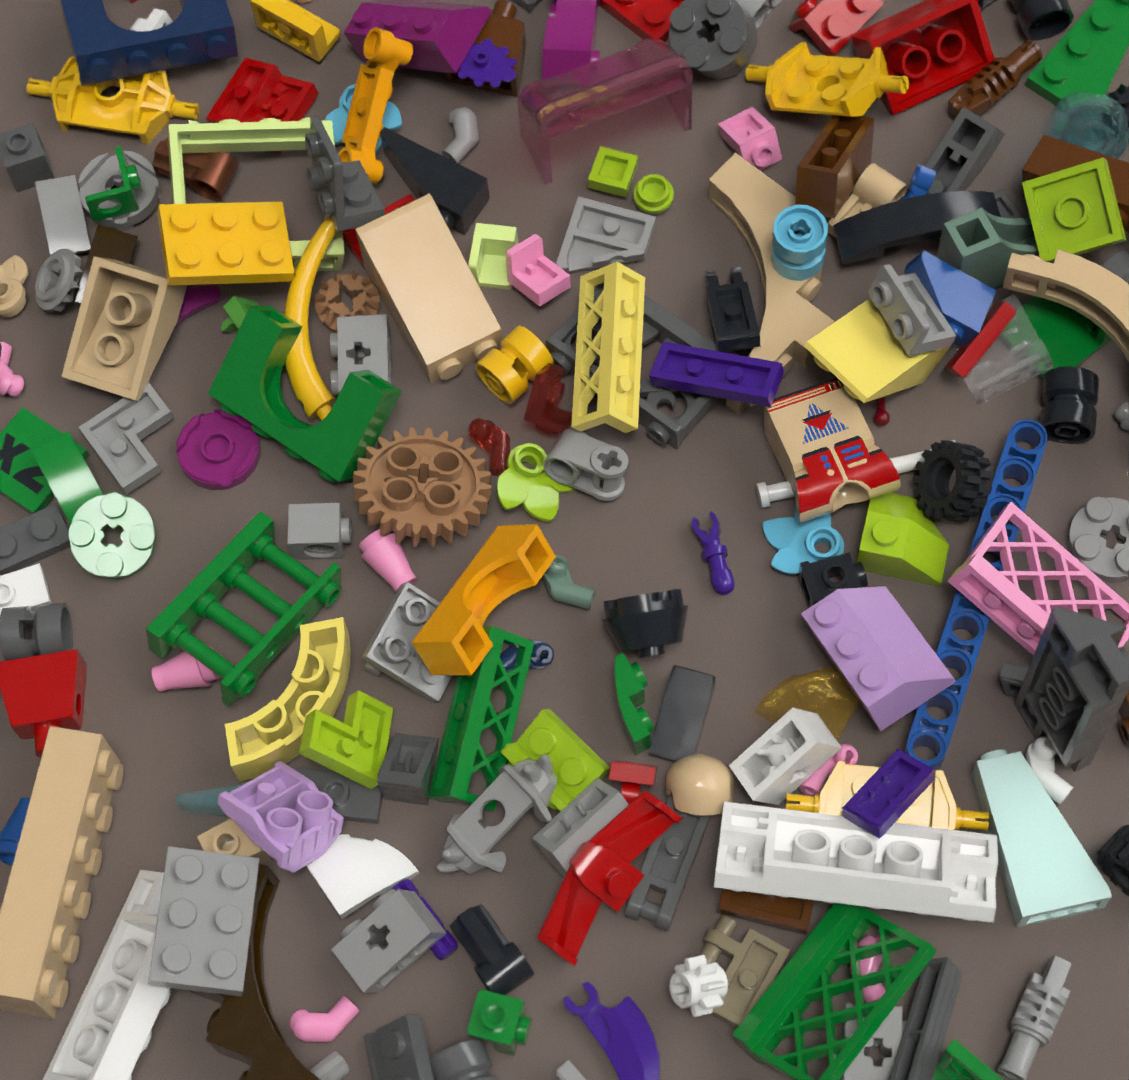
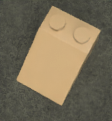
(122, 327)

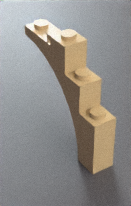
(789, 318)

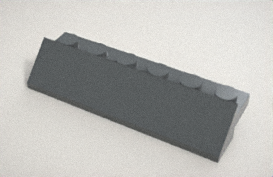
(1075, 684)

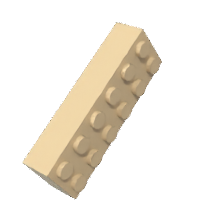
(54, 870)

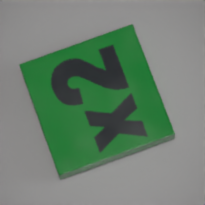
(19, 472)

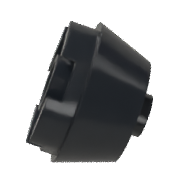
(646, 621)

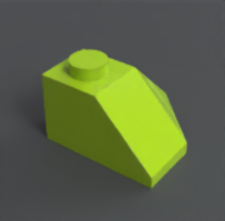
(902, 541)

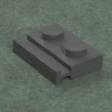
(399, 1050)

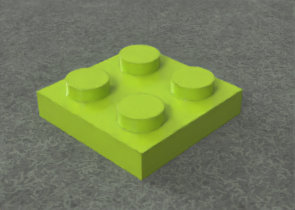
(1074, 210)

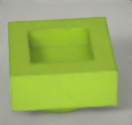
(613, 171)

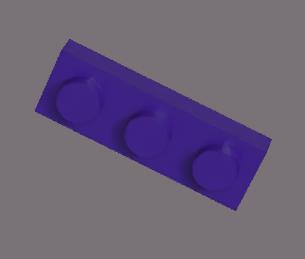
(716, 374)

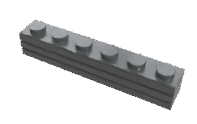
(928, 1021)

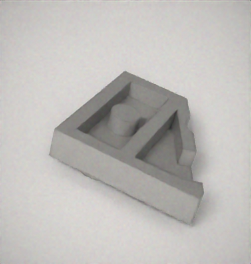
(604, 235)

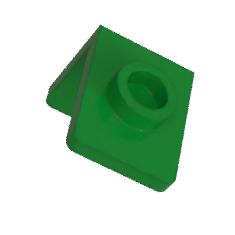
(124, 194)

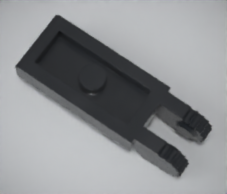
(732, 312)

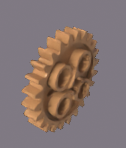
(422, 486)

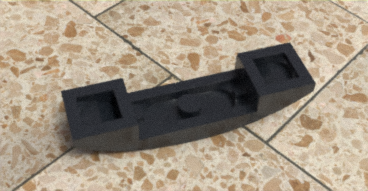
(905, 222)

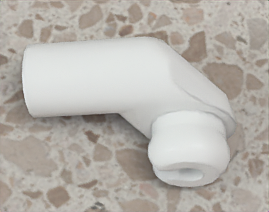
(1041, 760)

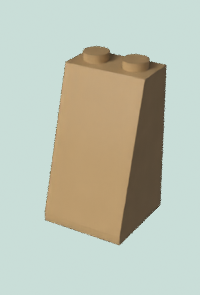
(428, 288)

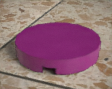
(218, 450)

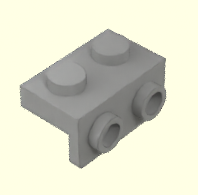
(910, 312)

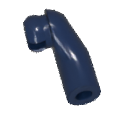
(541, 656)

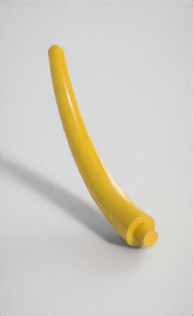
(300, 363)

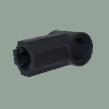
(496, 960)

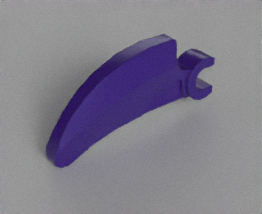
(622, 1035)

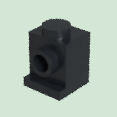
(815, 577)

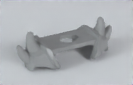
(518, 789)

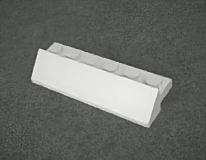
(841, 863)
(117, 1004)

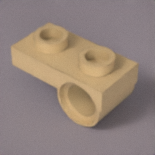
(871, 190)

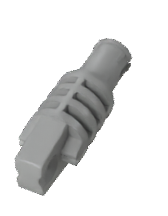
(1035, 1018)

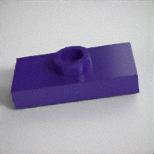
(888, 793)

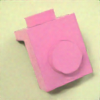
(534, 273)

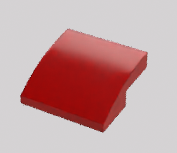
(261, 93)

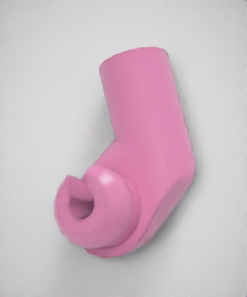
(9, 383)
(817, 780)

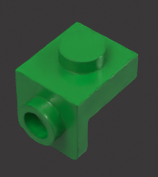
(499, 1021)

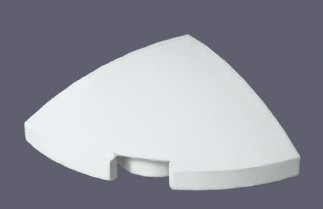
(359, 871)

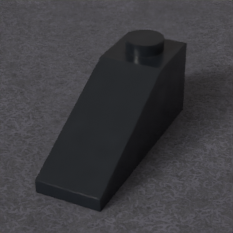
(454, 188)

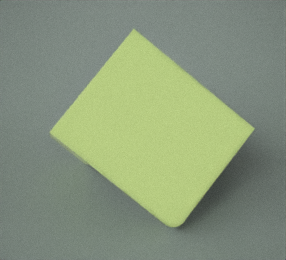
(489, 254)

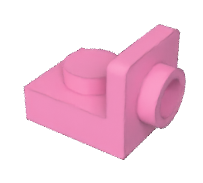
(752, 138)

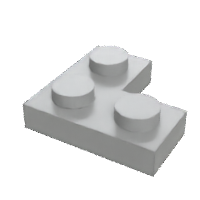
(117, 437)

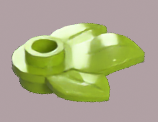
(529, 486)

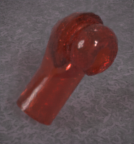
(493, 441)

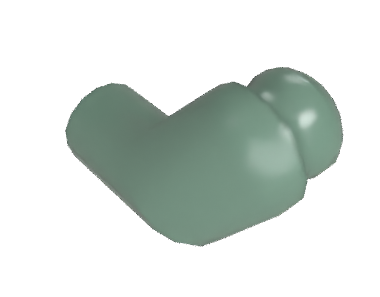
(562, 587)

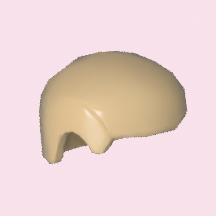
(700, 784)

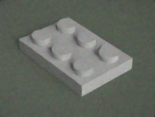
(204, 921)

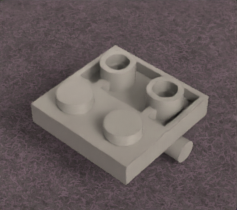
(391, 644)

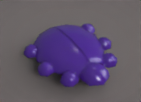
(487, 64)

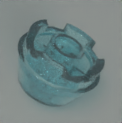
(1091, 122)

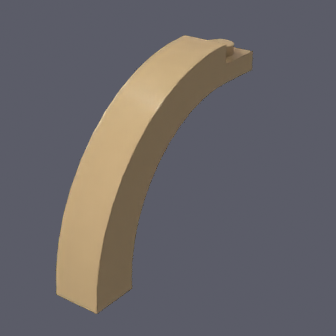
(1076, 285)

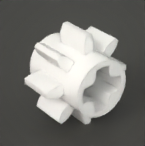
(698, 985)

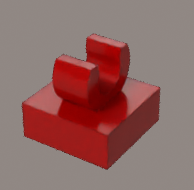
(633, 777)

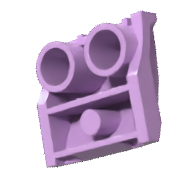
(284, 816)

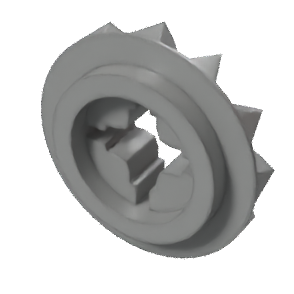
(58, 280)

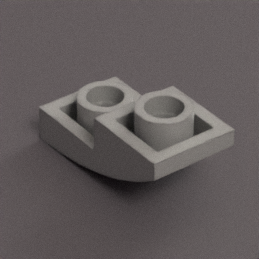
(63, 214)

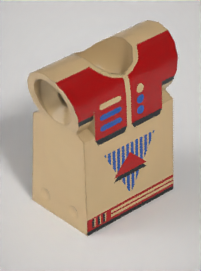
(826, 450)

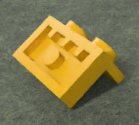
(295, 26)

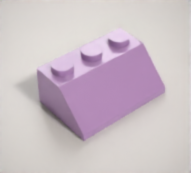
(877, 651)

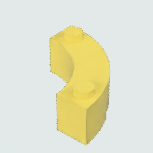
(316, 683)

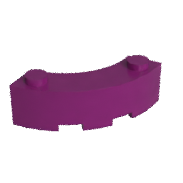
(569, 36)

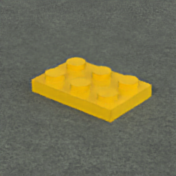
(225, 243)

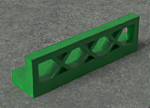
(467, 720)

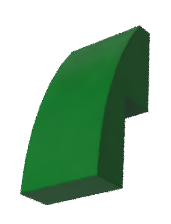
(66, 473)
(629, 695)

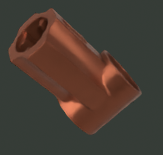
(204, 172)

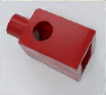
(44, 694)

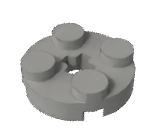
(105, 172)
(1084, 540)

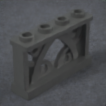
(662, 327)

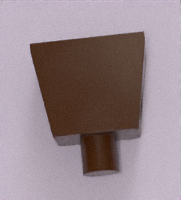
(505, 32)

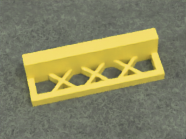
(616, 344)

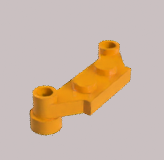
(370, 99)

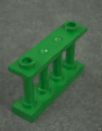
(227, 572)

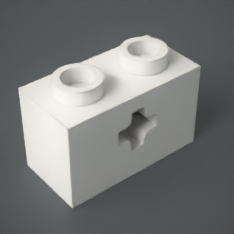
(785, 756)

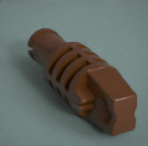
(995, 80)

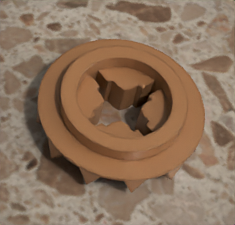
(330, 293)

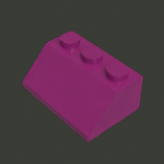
(436, 30)

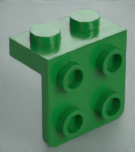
(1065, 332)

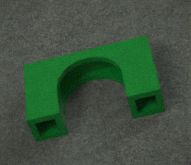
(251, 388)

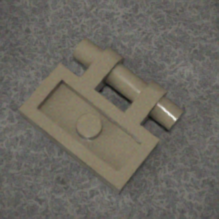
(751, 971)

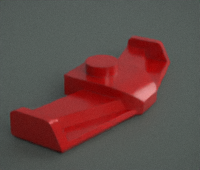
(603, 873)

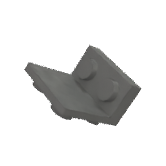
(342, 186)

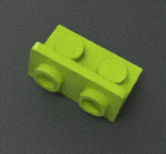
(571, 757)

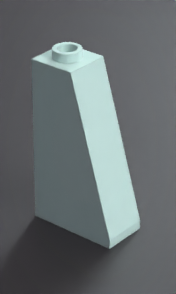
(1038, 853)

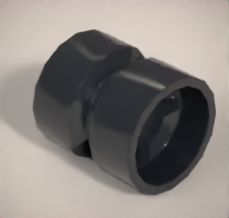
(1043, 17)
(1070, 404)

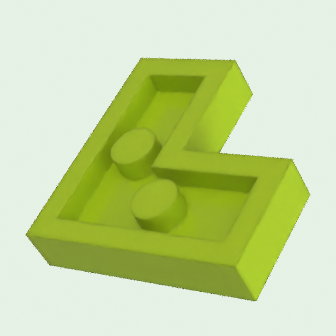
(350, 747)

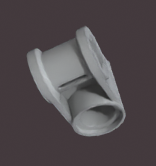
(586, 461)

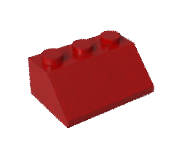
(932, 45)

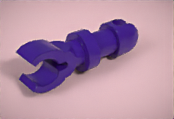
(715, 555)

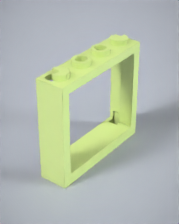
(238, 136)

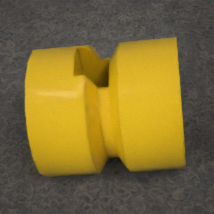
(510, 368)

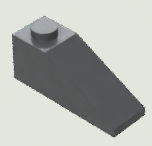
(963, 152)

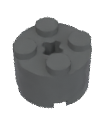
(733, 42)

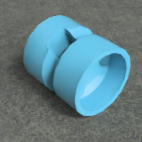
(799, 242)

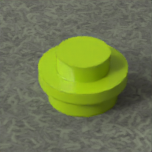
(653, 194)

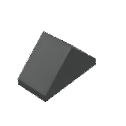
(408, 768)

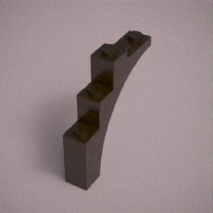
(245, 1024)

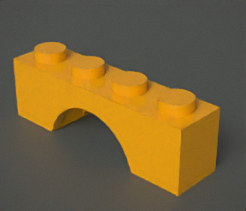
(507, 563)

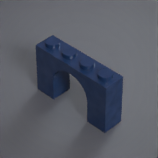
(111, 52)

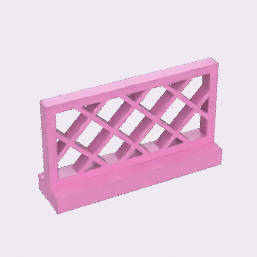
(999, 593)

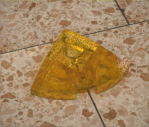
(816, 692)

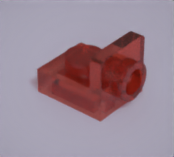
(545, 399)

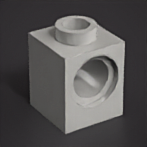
(317, 531)

